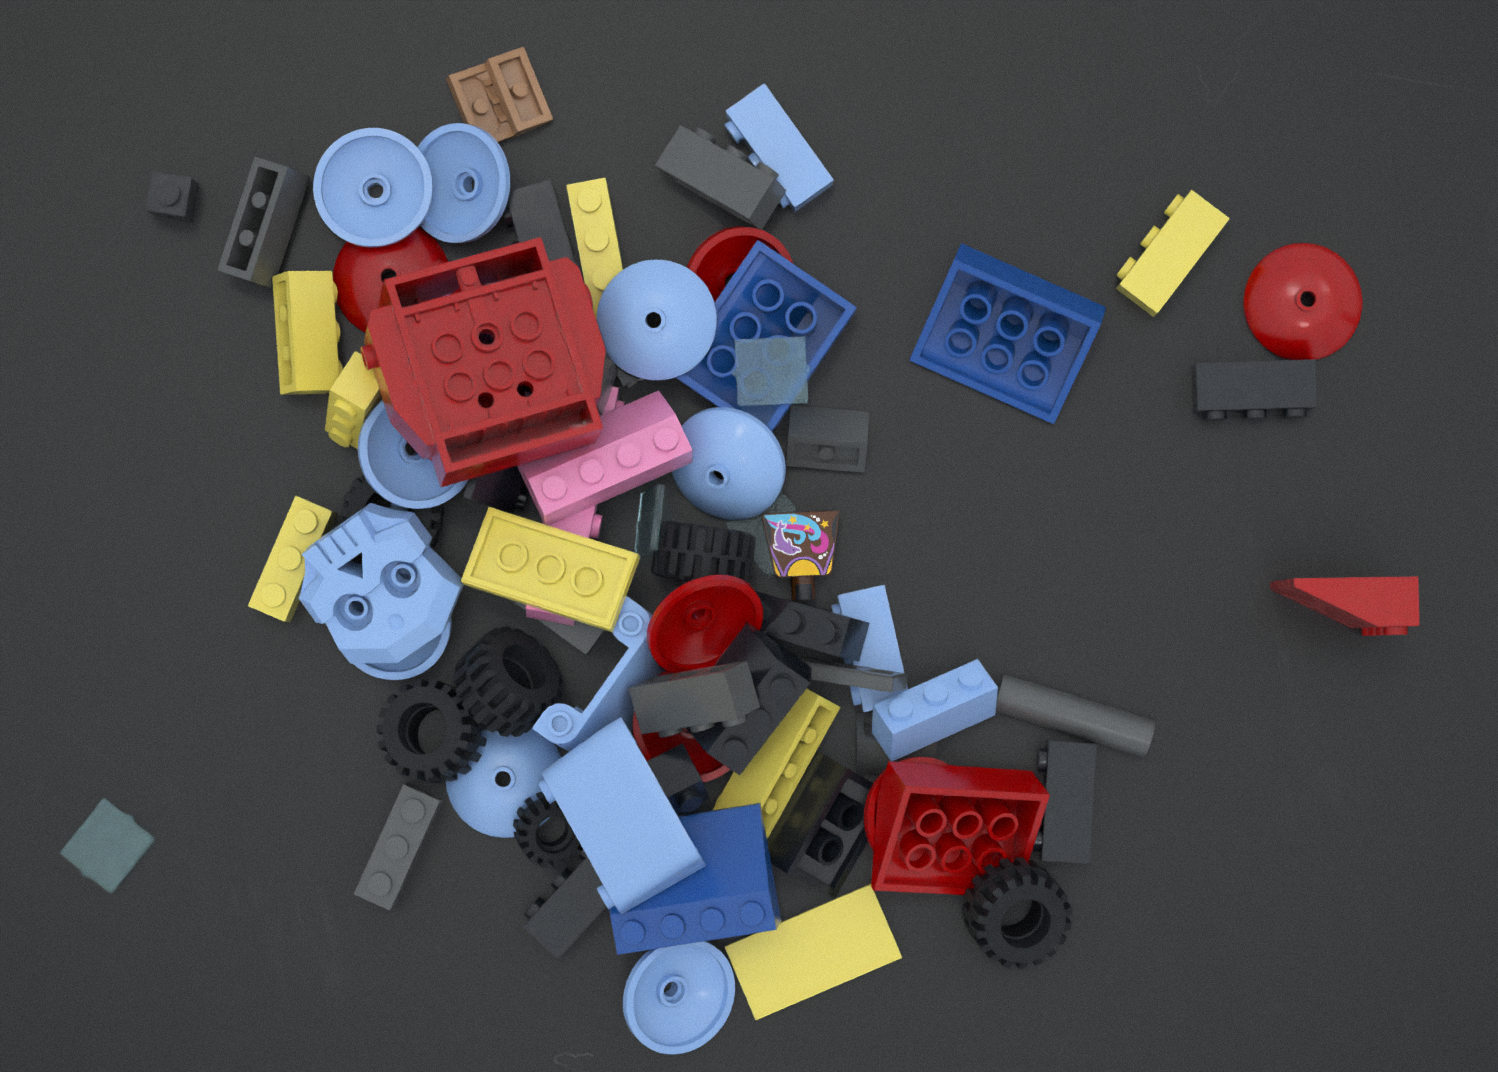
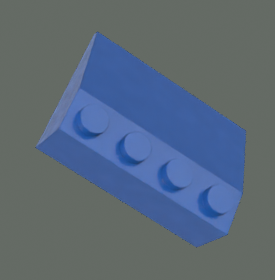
(767, 301)
(1008, 333)
(721, 900)

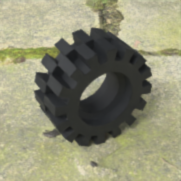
(527, 836)

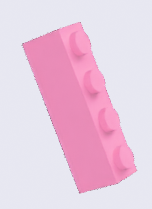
(633, 448)

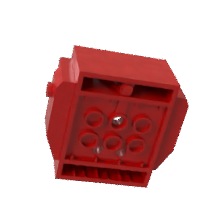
(437, 368)

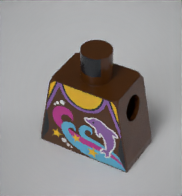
(801, 547)

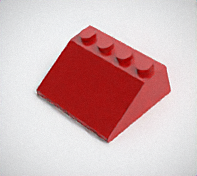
(1367, 603)
(951, 822)

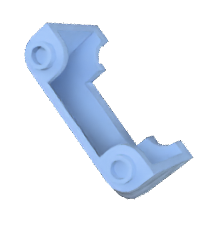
(573, 726)
(621, 817)

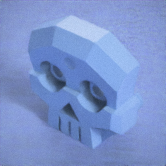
(397, 611)

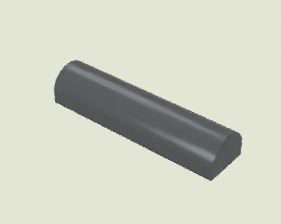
(1074, 716)

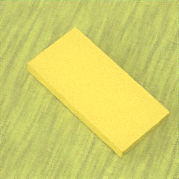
(550, 569)
(813, 952)

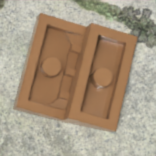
(501, 96)

